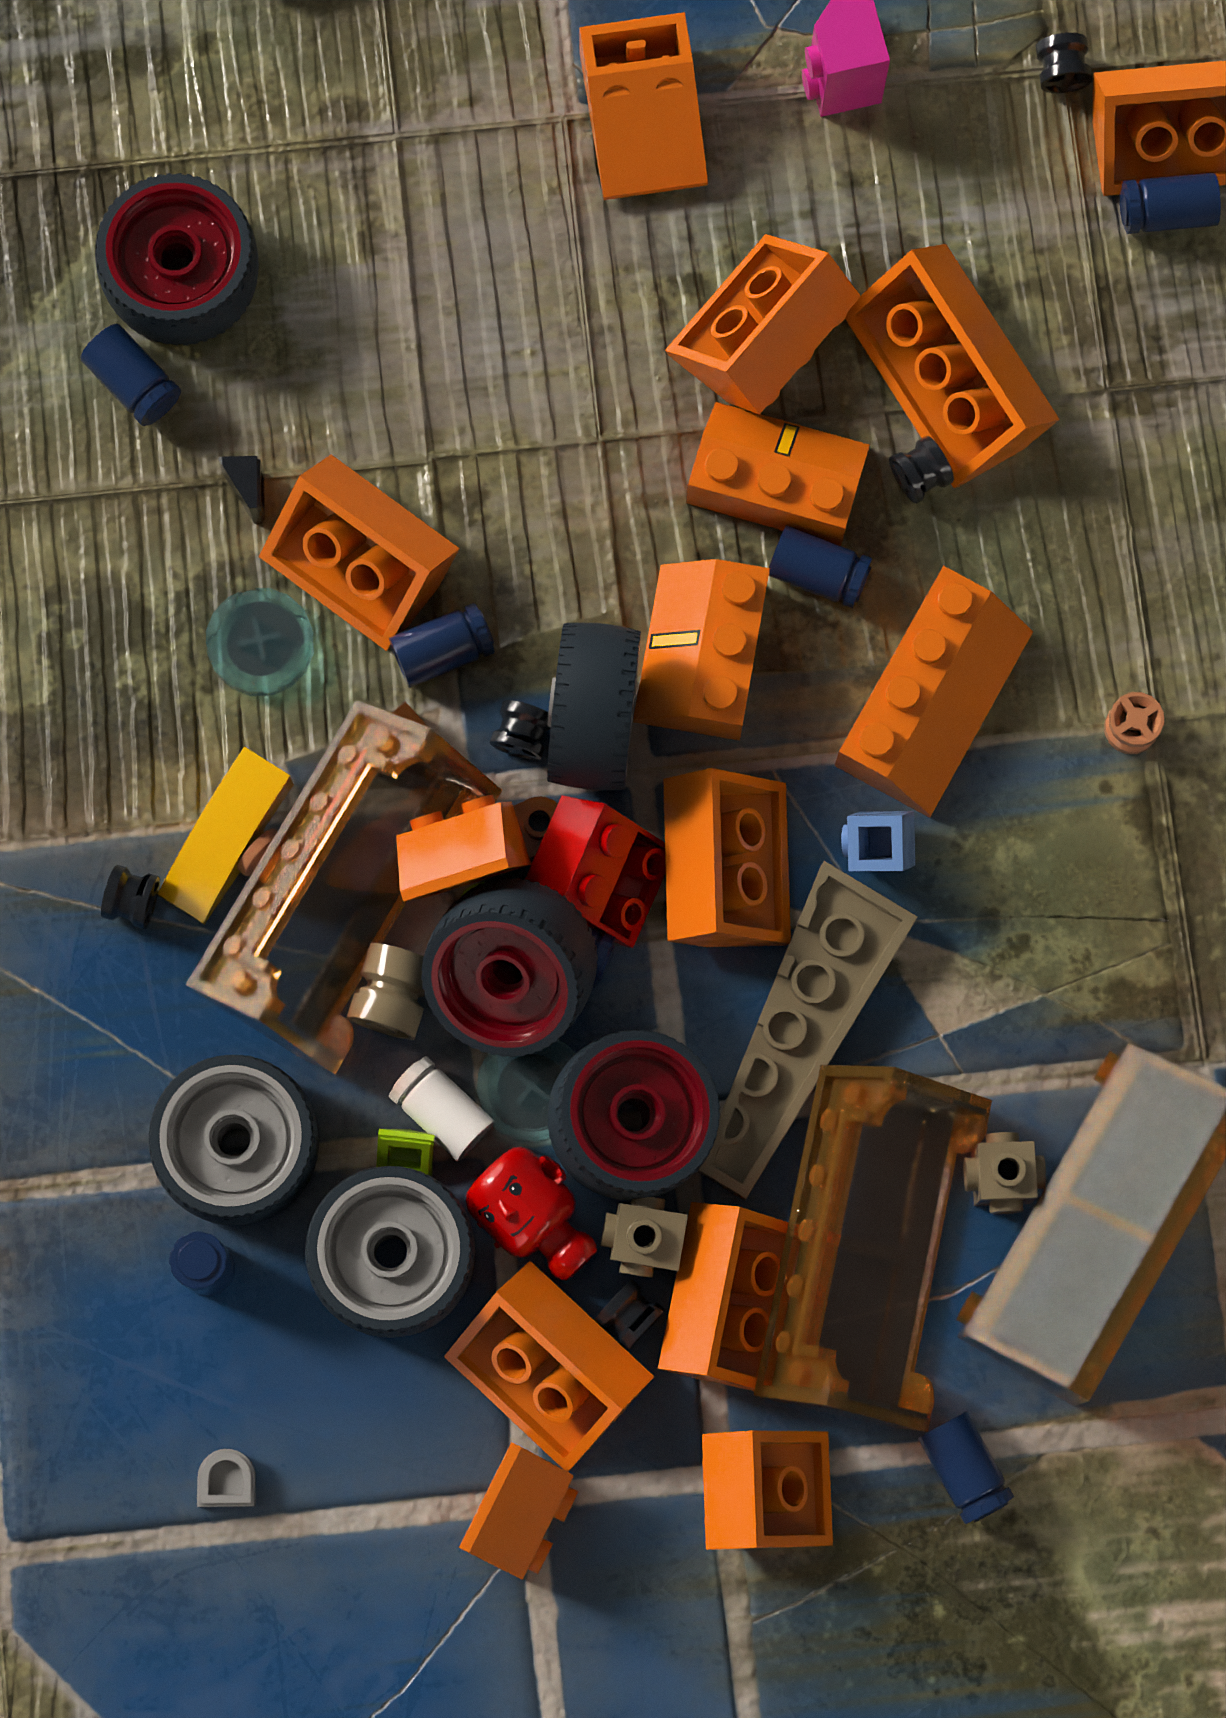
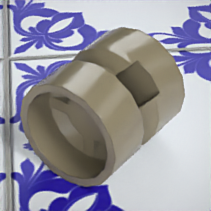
(391, 994)

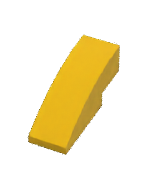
(223, 833)

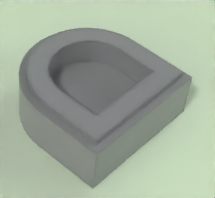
(226, 1480)

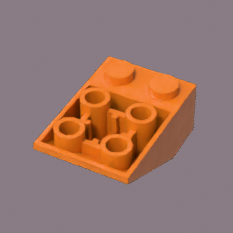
(643, 105)

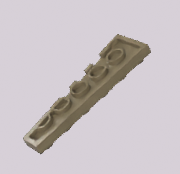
(819, 990)

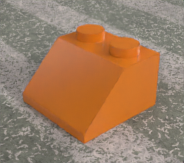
(461, 849)
(767, 1489)
(518, 1512)

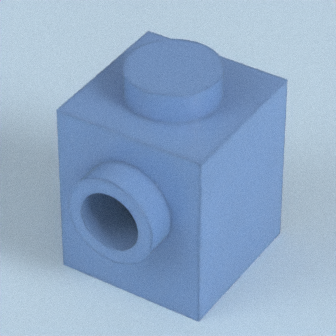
(879, 841)

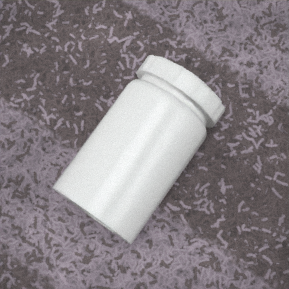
(441, 1108)

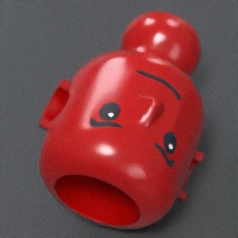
(528, 1209)

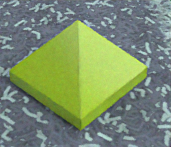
(405, 1149)

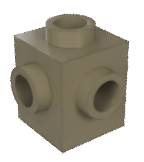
(990, 1188)
(666, 1240)

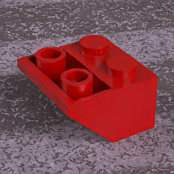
(601, 866)

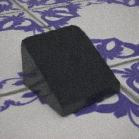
(248, 483)

